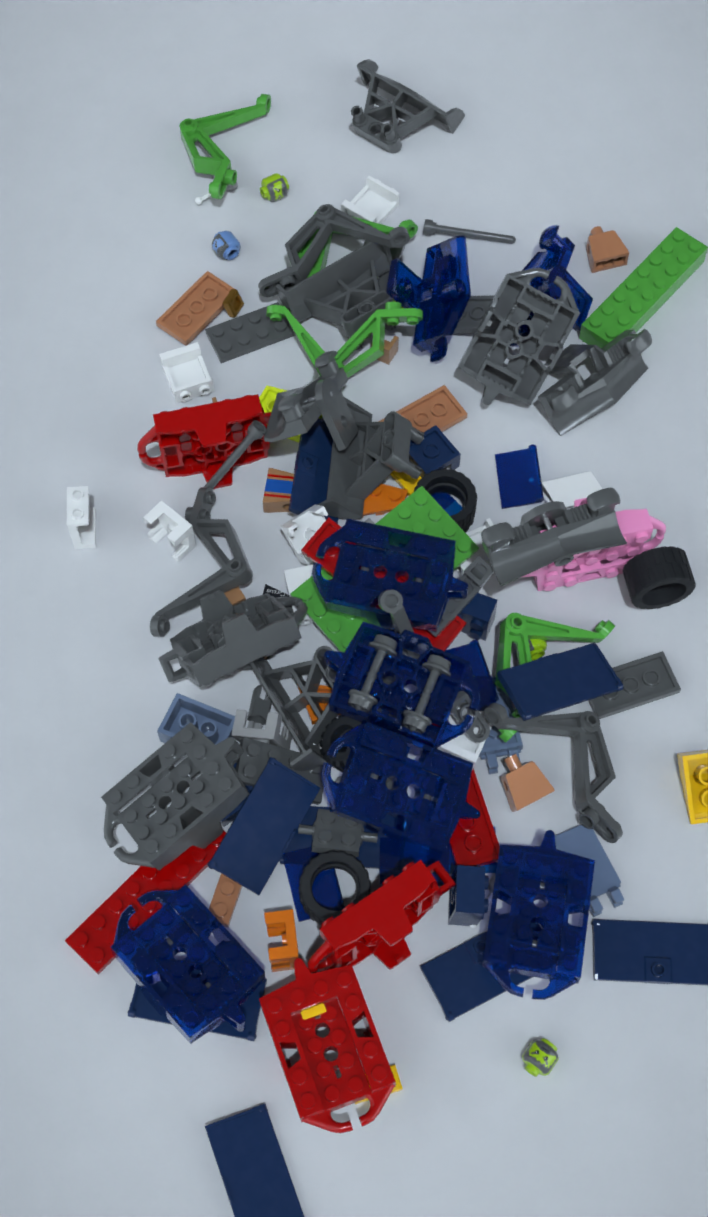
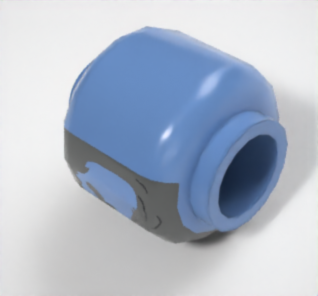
(226, 245)

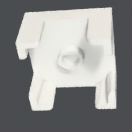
(176, 526)
(302, 528)

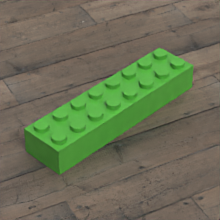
(645, 289)

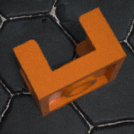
(282, 924)

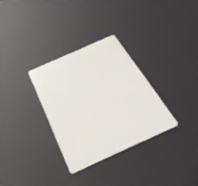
(572, 487)

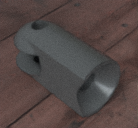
(258, 707)

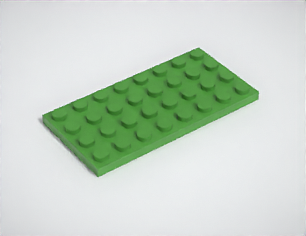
(415, 514)

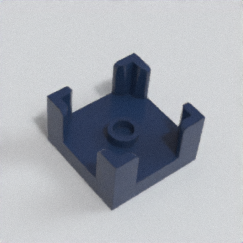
(434, 452)

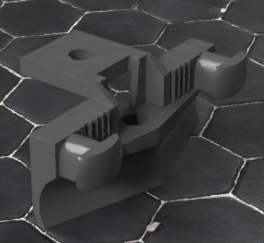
(616, 368)

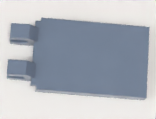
(494, 746)
(605, 879)

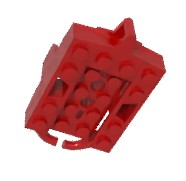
(204, 437)
(381, 920)
(313, 1078)

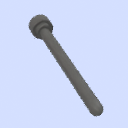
(430, 228)
(255, 431)

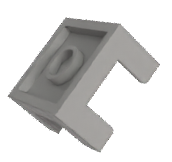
(254, 730)

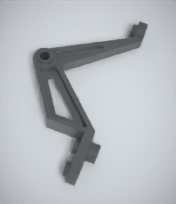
(326, 220)
(232, 574)
(391, 602)
(583, 728)

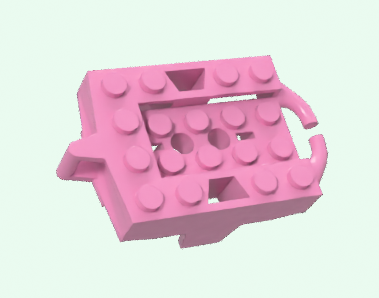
(635, 527)

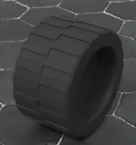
(457, 485)
(659, 577)
(325, 861)

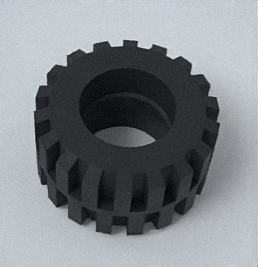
(334, 730)

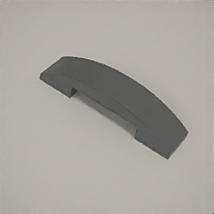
(475, 576)

